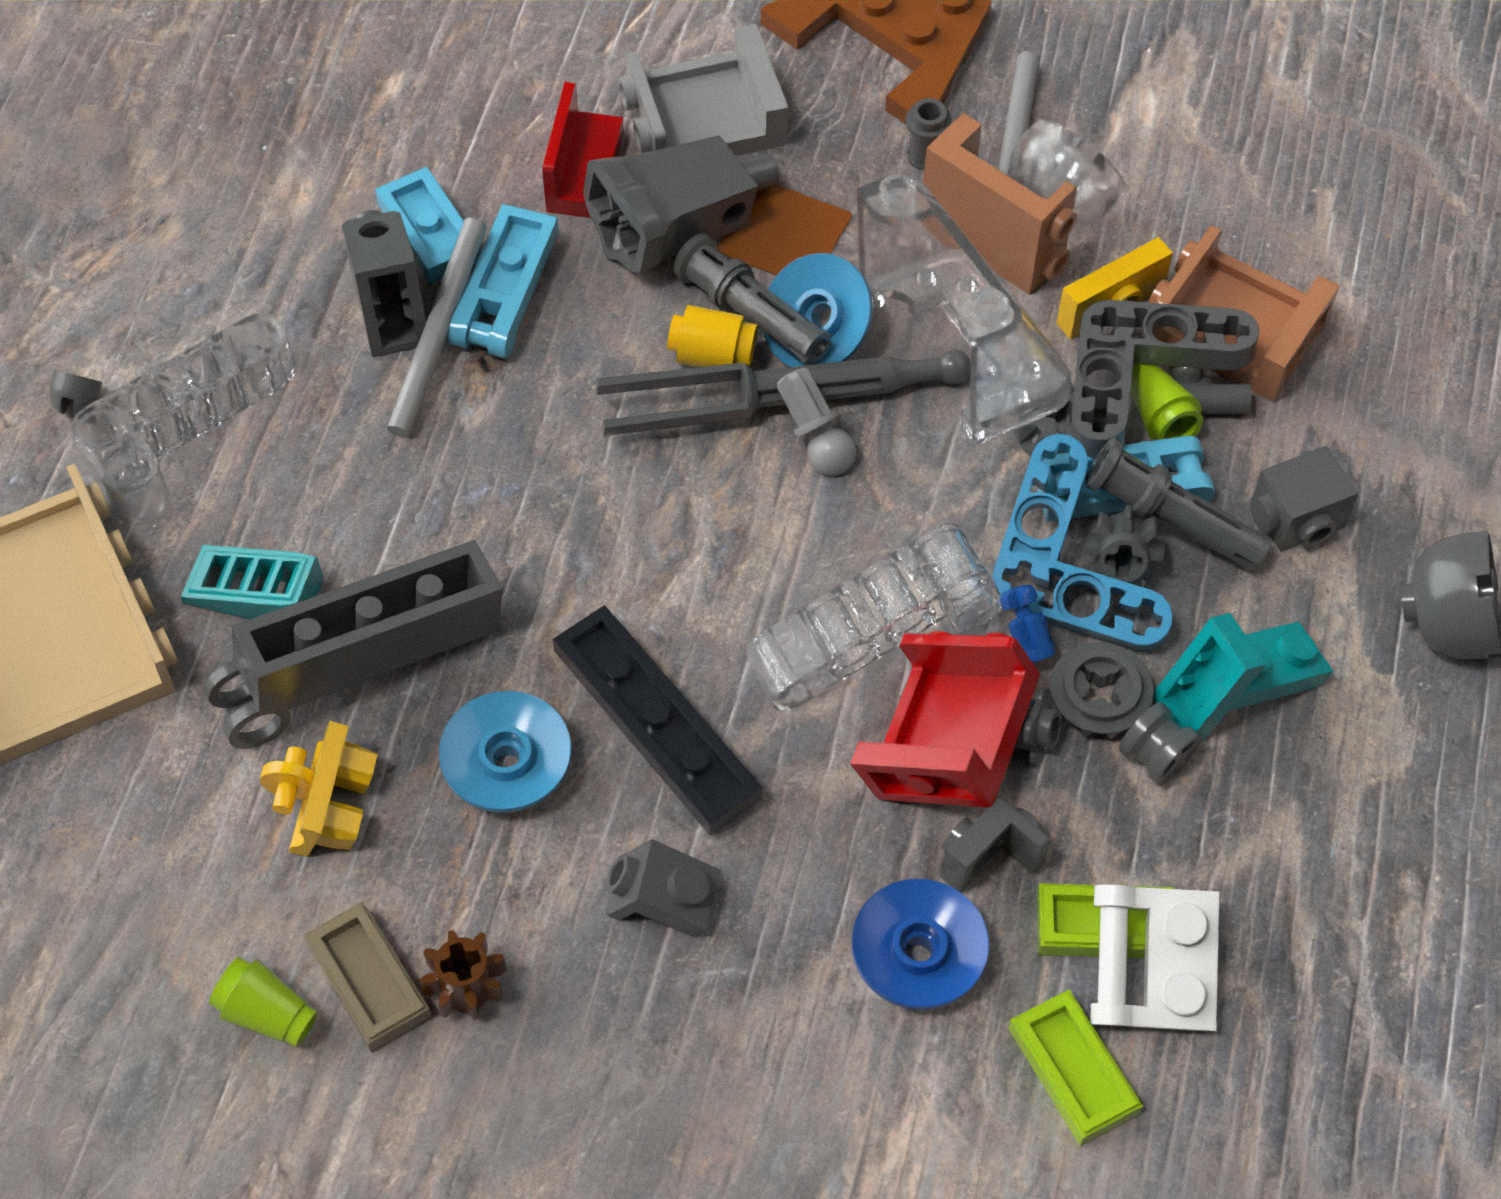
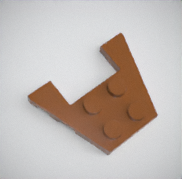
(921, 34)

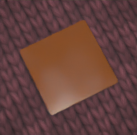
(784, 229)

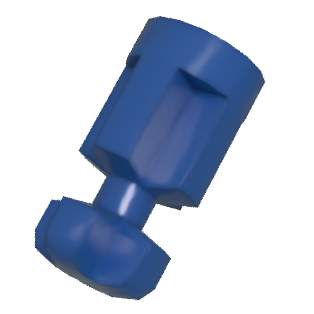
(1028, 627)

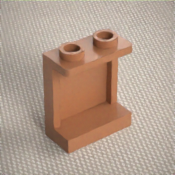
(1005, 221)
(1285, 316)

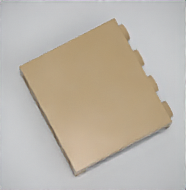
(71, 623)

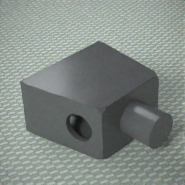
(378, 258)

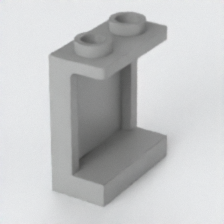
(709, 97)

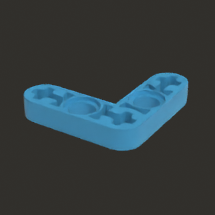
(1044, 555)

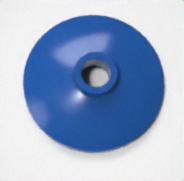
(922, 915)

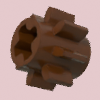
(458, 955)

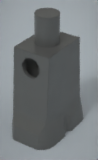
(666, 196)

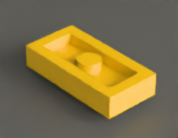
(1124, 279)

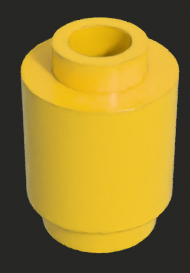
(711, 338)

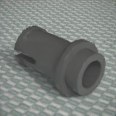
(925, 123)

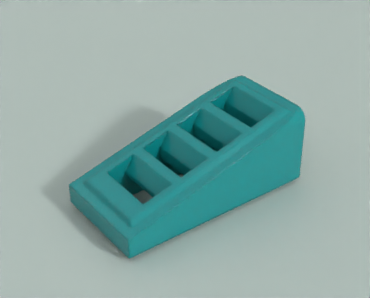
(297, 569)

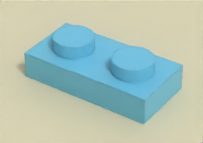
(427, 217)

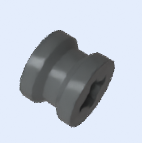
(1160, 743)

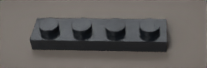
(658, 720)

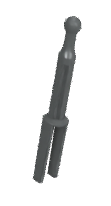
(760, 389)

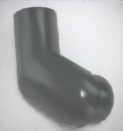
(1214, 397)

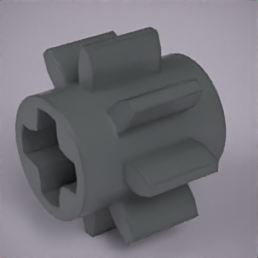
(1121, 530)

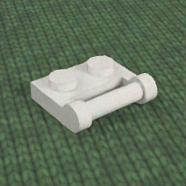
(1178, 958)

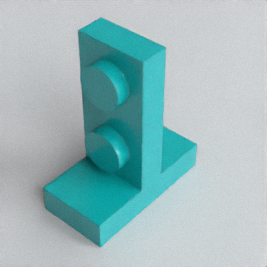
(1237, 669)

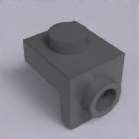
(976, 844)
(662, 887)

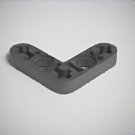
(1122, 350)

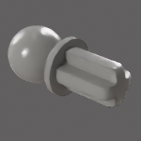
(830, 448)

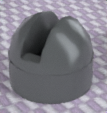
(70, 387)

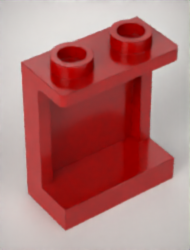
(952, 721)

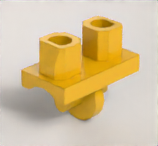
(319, 818)

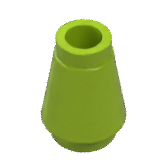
(1164, 404)
(262, 1003)

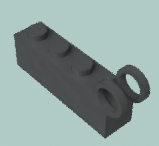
(354, 636)

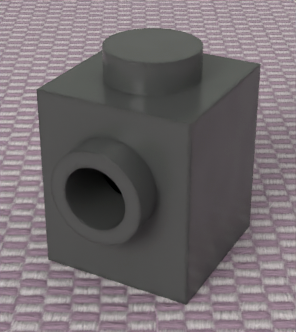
(1303, 499)

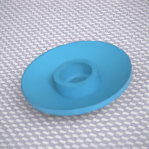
(823, 283)
(498, 727)

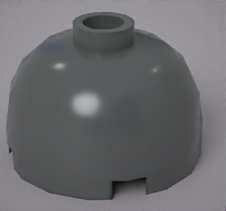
(1456, 597)

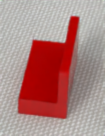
(572, 143)

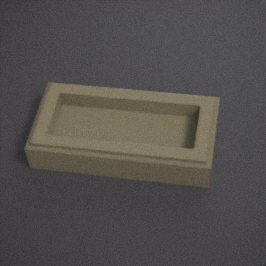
(367, 976)

